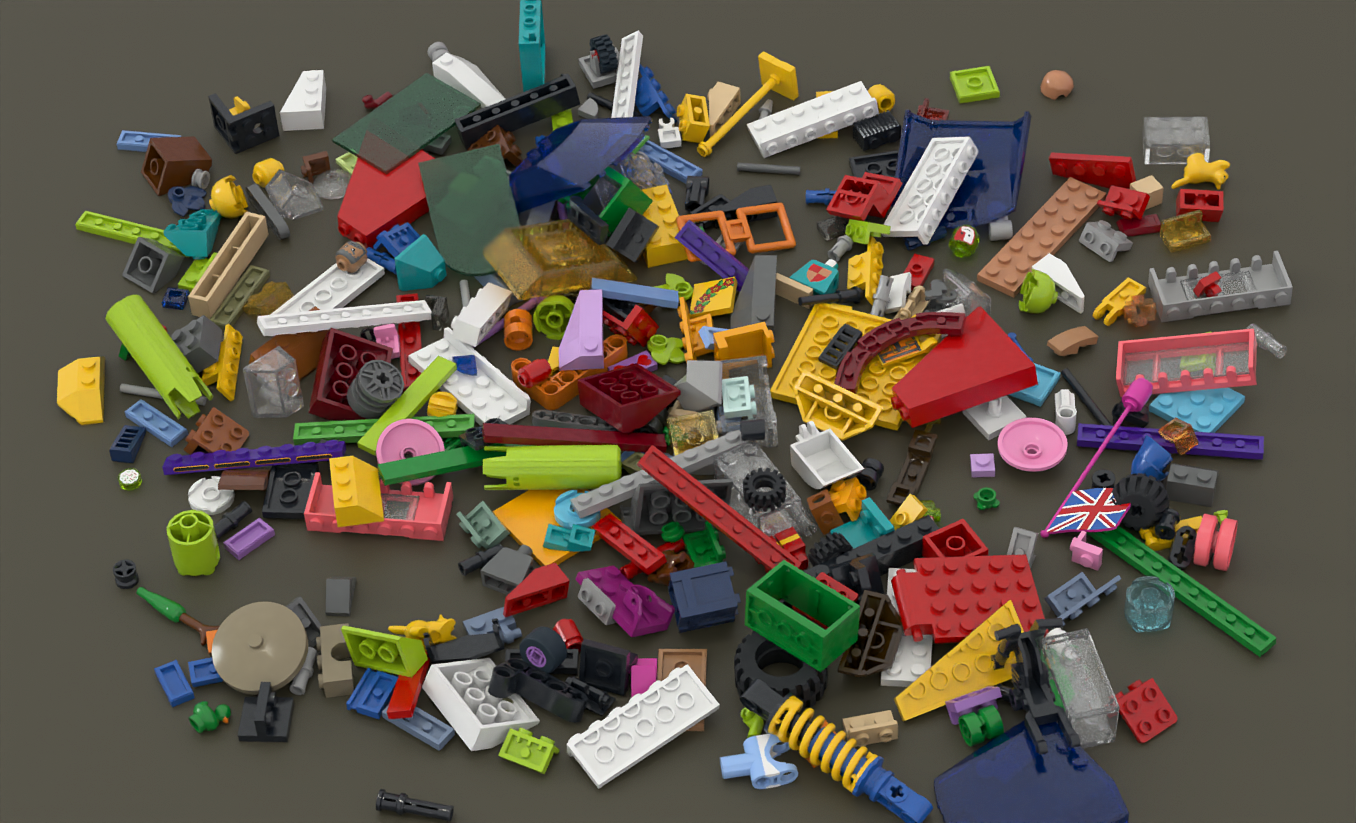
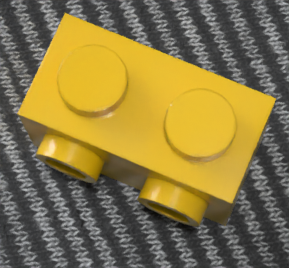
(693, 118)

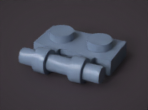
(483, 625)

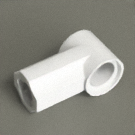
(1065, 411)

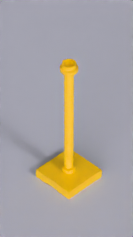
(775, 76)

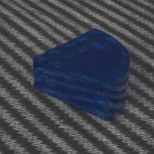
(466, 364)

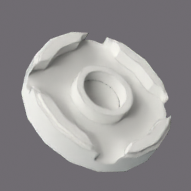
(207, 498)

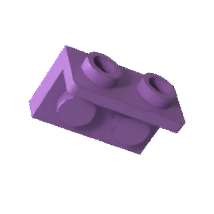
(972, 702)

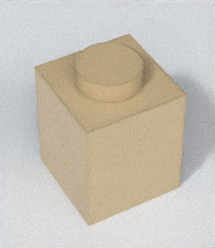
(1151, 187)

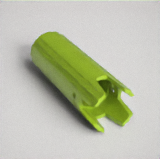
(157, 355)
(554, 467)

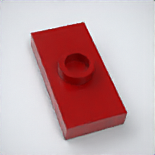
(920, 268)

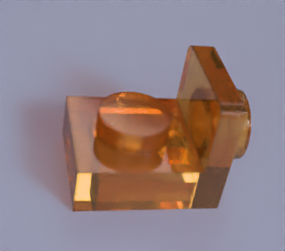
(1180, 434)

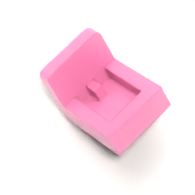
(388, 336)
(1085, 553)

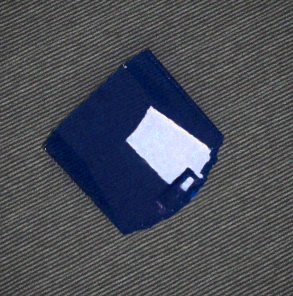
(573, 157)
(995, 175)
(1017, 785)

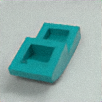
(564, 539)

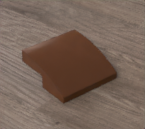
(244, 479)

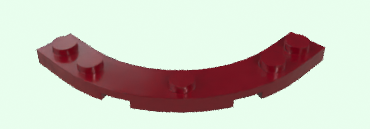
(881, 337)

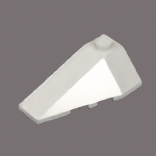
(466, 78)

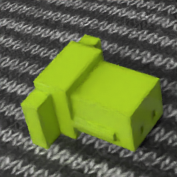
(1221, 515)

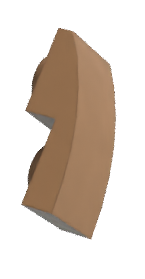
(1070, 340)

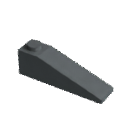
(757, 295)

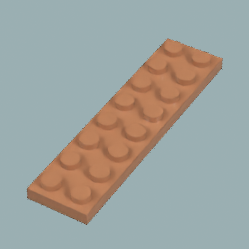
(1041, 235)

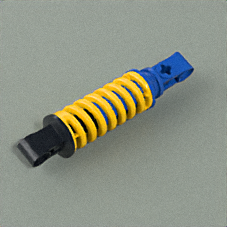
(840, 758)

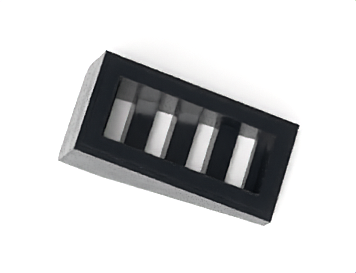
(845, 334)

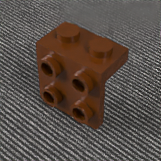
(505, 140)

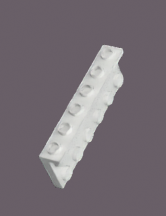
(812, 119)
(931, 188)
(485, 395)
(642, 725)

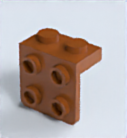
(216, 433)

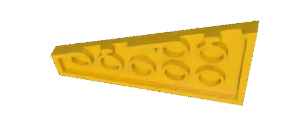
(961, 669)

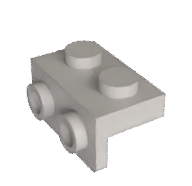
(1104, 239)
(597, 601)

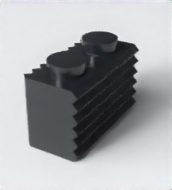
(876, 131)

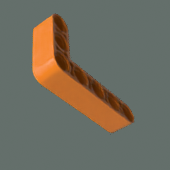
(564, 385)

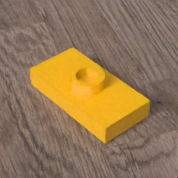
(908, 512)

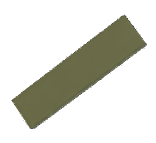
(248, 285)

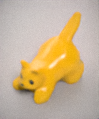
(1201, 171)
(439, 630)

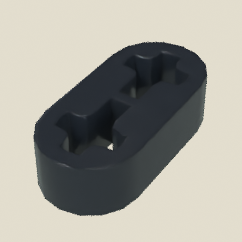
(1177, 546)

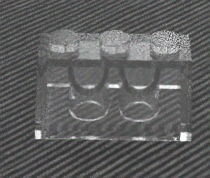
(273, 385)

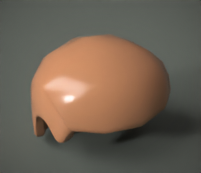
(1056, 84)

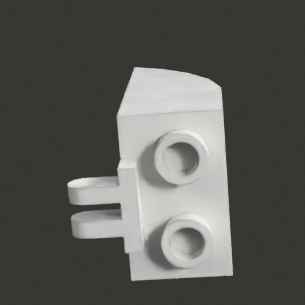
(821, 457)

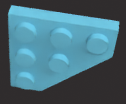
(1201, 408)

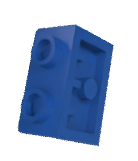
(396, 239)

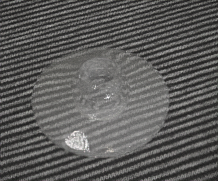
(332, 184)

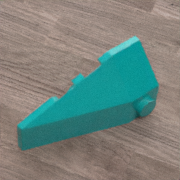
(196, 234)

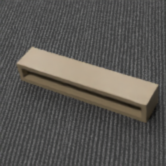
(228, 265)

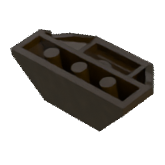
(877, 640)

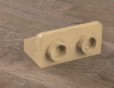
(871, 728)

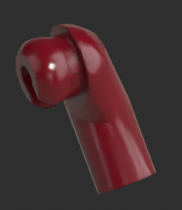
(371, 103)

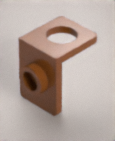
(824, 512)

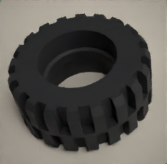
(758, 652)

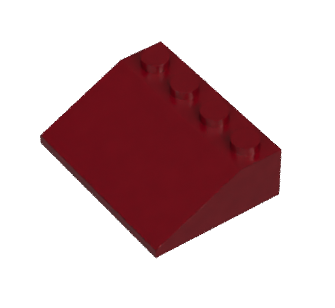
(337, 367)
(626, 396)

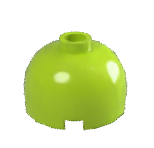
(1037, 292)
(553, 316)

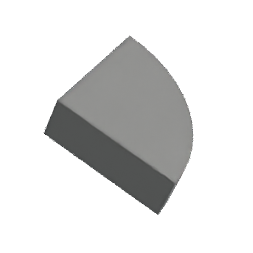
(589, 109)

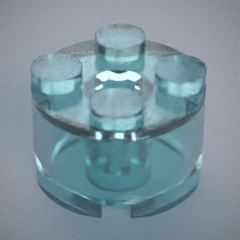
(1149, 604)

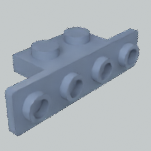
(1075, 594)

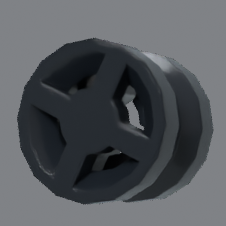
(1103, 479)
(125, 574)

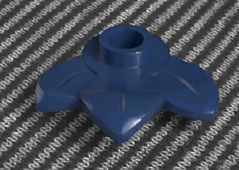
(186, 199)

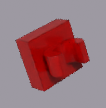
(1208, 285)

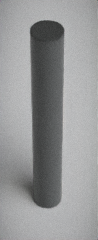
(766, 168)

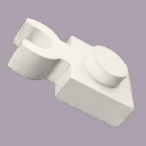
(669, 134)

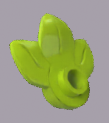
(677, 283)
(666, 349)

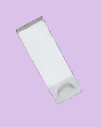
(1065, 284)

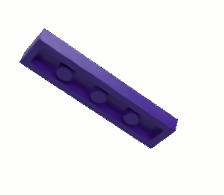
(712, 253)

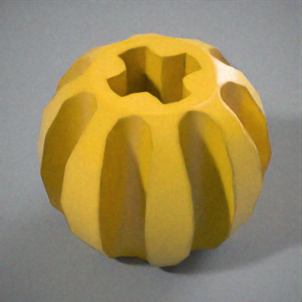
(442, 404)

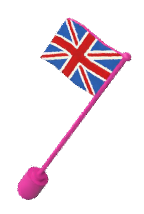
(1093, 508)

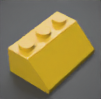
(355, 491)

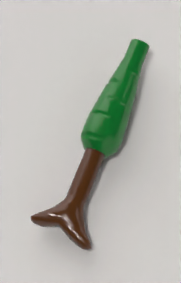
(175, 612)

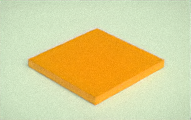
(529, 518)

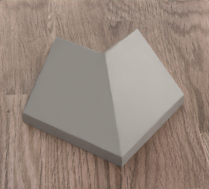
(701, 385)

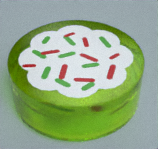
(129, 479)

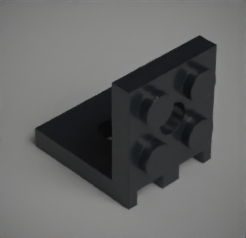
(239, 129)

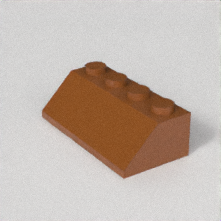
(302, 346)

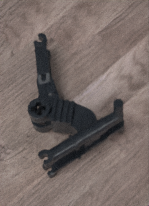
(1031, 681)

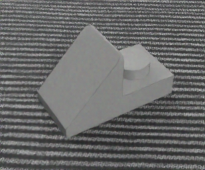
(1023, 542)

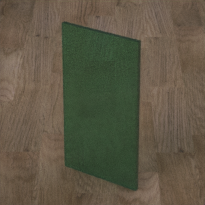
(406, 123)

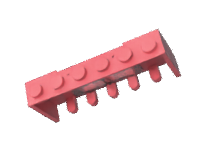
(404, 511)

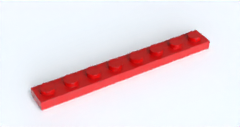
(714, 509)

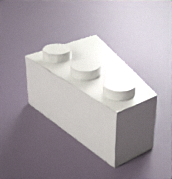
(306, 103)

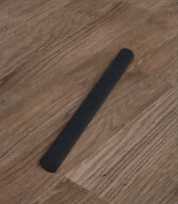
(1085, 398)

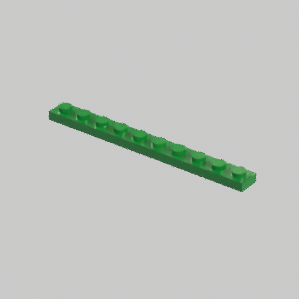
(1187, 590)

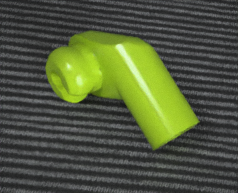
(753, 721)

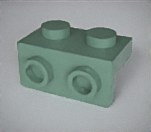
(484, 526)

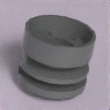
(375, 389)

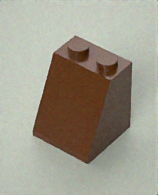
(173, 161)

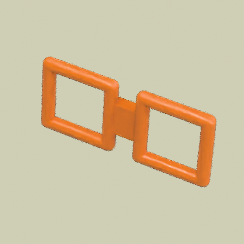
(739, 230)

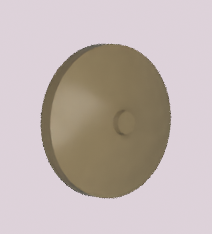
(259, 646)

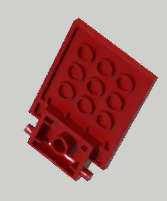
(959, 593)

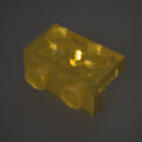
(1184, 231)
(268, 299)

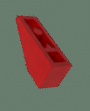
(537, 589)

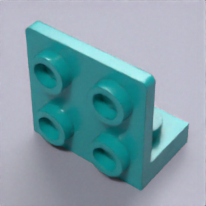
(867, 527)

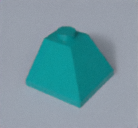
(420, 266)

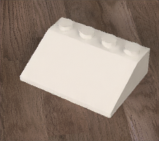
(464, 700)

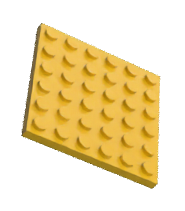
(815, 336)

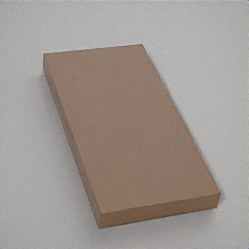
(673, 658)

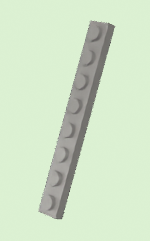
(625, 487)

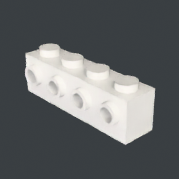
(481, 314)

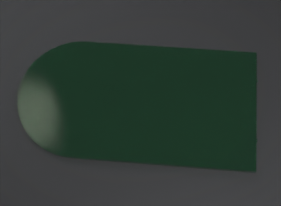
(468, 206)

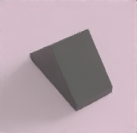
(339, 595)

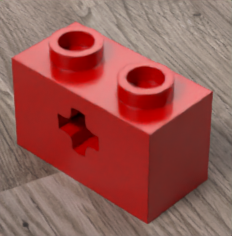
(1205, 200)

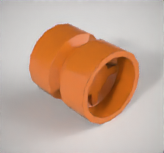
(518, 329)

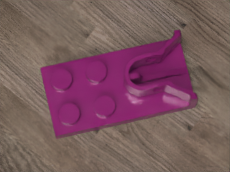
(632, 602)

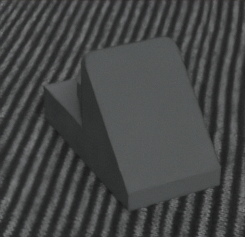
(307, 618)

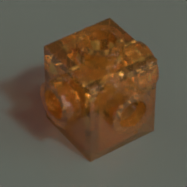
(1147, 312)

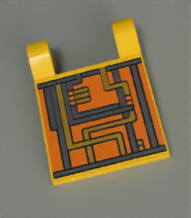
(905, 349)

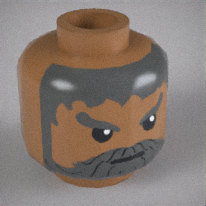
(351, 256)

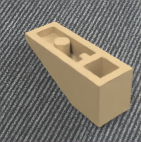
(722, 104)

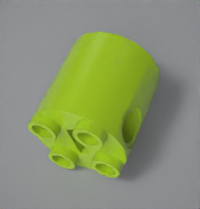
(193, 543)

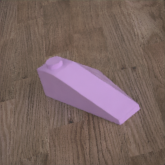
(583, 338)

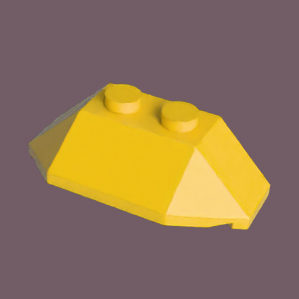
(82, 389)
(834, 407)

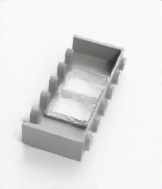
(1241, 289)

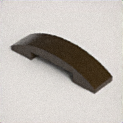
(914, 468)

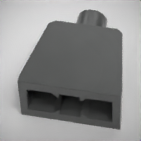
(507, 569)

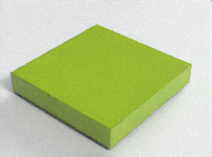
(974, 84)

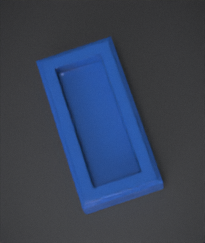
(174, 683)

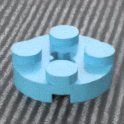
(564, 512)

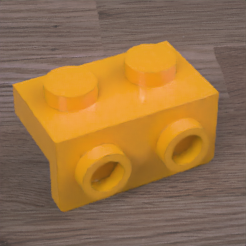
(848, 497)

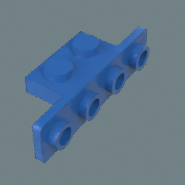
(649, 96)

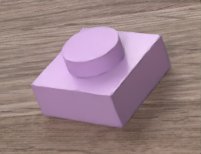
(982, 465)

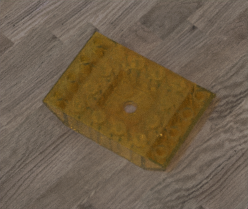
(552, 259)

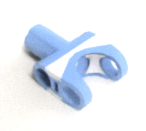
(760, 763)

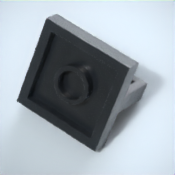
(632, 235)
(859, 575)
(606, 666)
(266, 717)

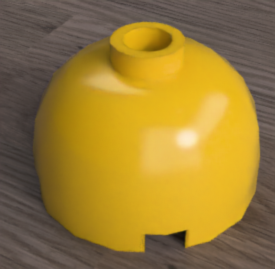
(228, 198)

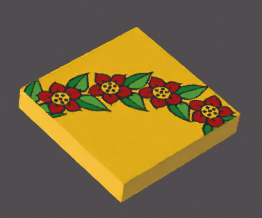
(713, 297)

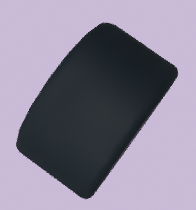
(543, 649)

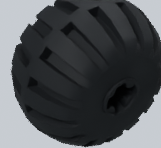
(1146, 497)

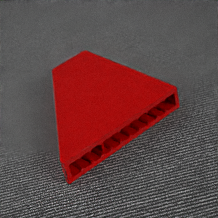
(382, 200)
(963, 373)

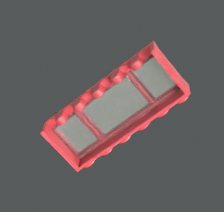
(1189, 361)

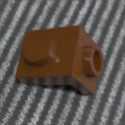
(315, 165)

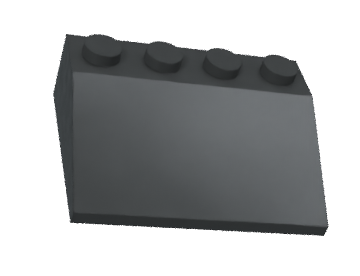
(657, 506)

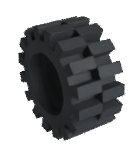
(764, 499)
(828, 548)

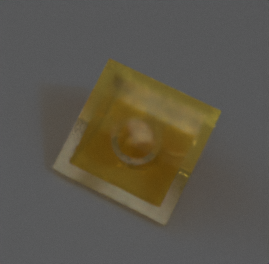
(691, 430)

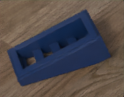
(132, 446)

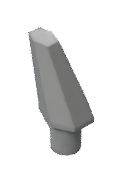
(766, 109)

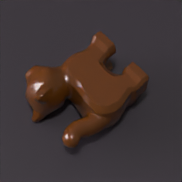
(673, 564)

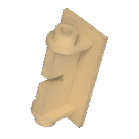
(914, 304)

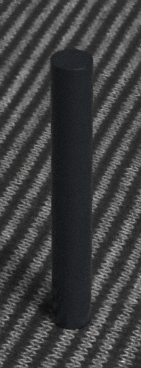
(606, 103)

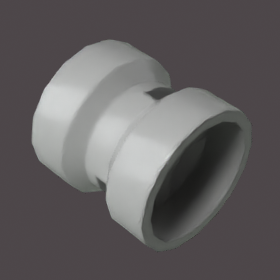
(437, 50)

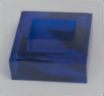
(175, 298)

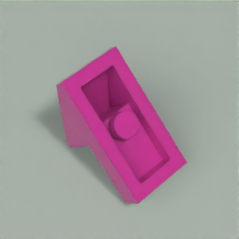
(643, 675)

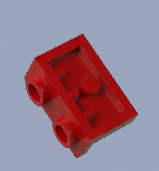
(1125, 203)

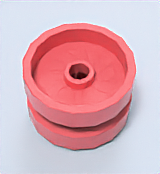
(1213, 541)

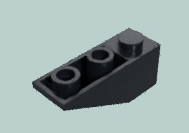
(751, 197)

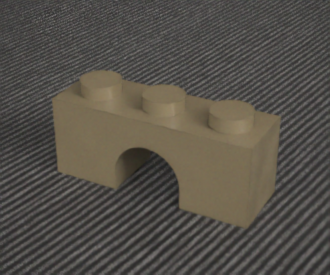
(336, 675)

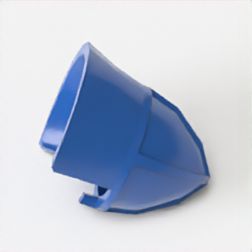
(1151, 460)

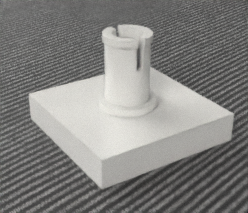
(993, 416)

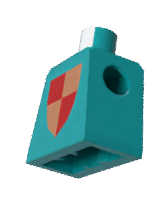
(819, 276)

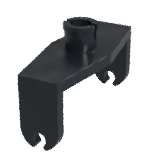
(465, 647)

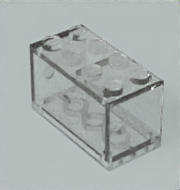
(736, 465)
(1082, 686)

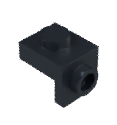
(1138, 418)

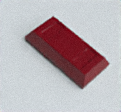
(1134, 227)

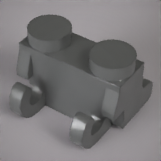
(937, 296)

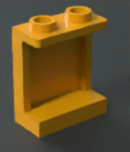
(744, 342)

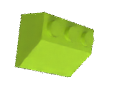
(384, 651)

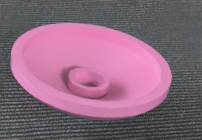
(411, 438)
(1032, 444)

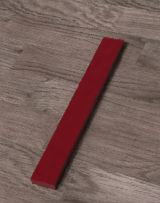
(568, 436)

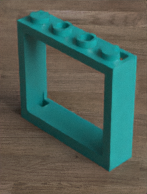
(532, 44)

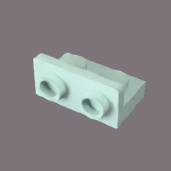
(737, 397)

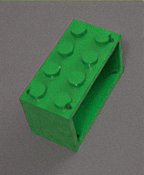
(627, 197)
(793, 631)

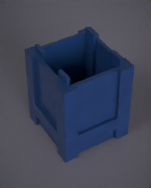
(703, 596)

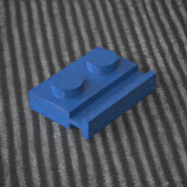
(372, 693)

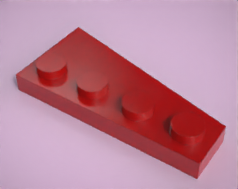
(1094, 169)

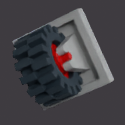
(602, 63)

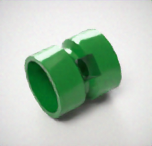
(978, 726)

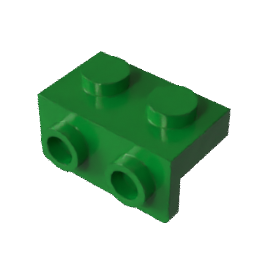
(704, 546)

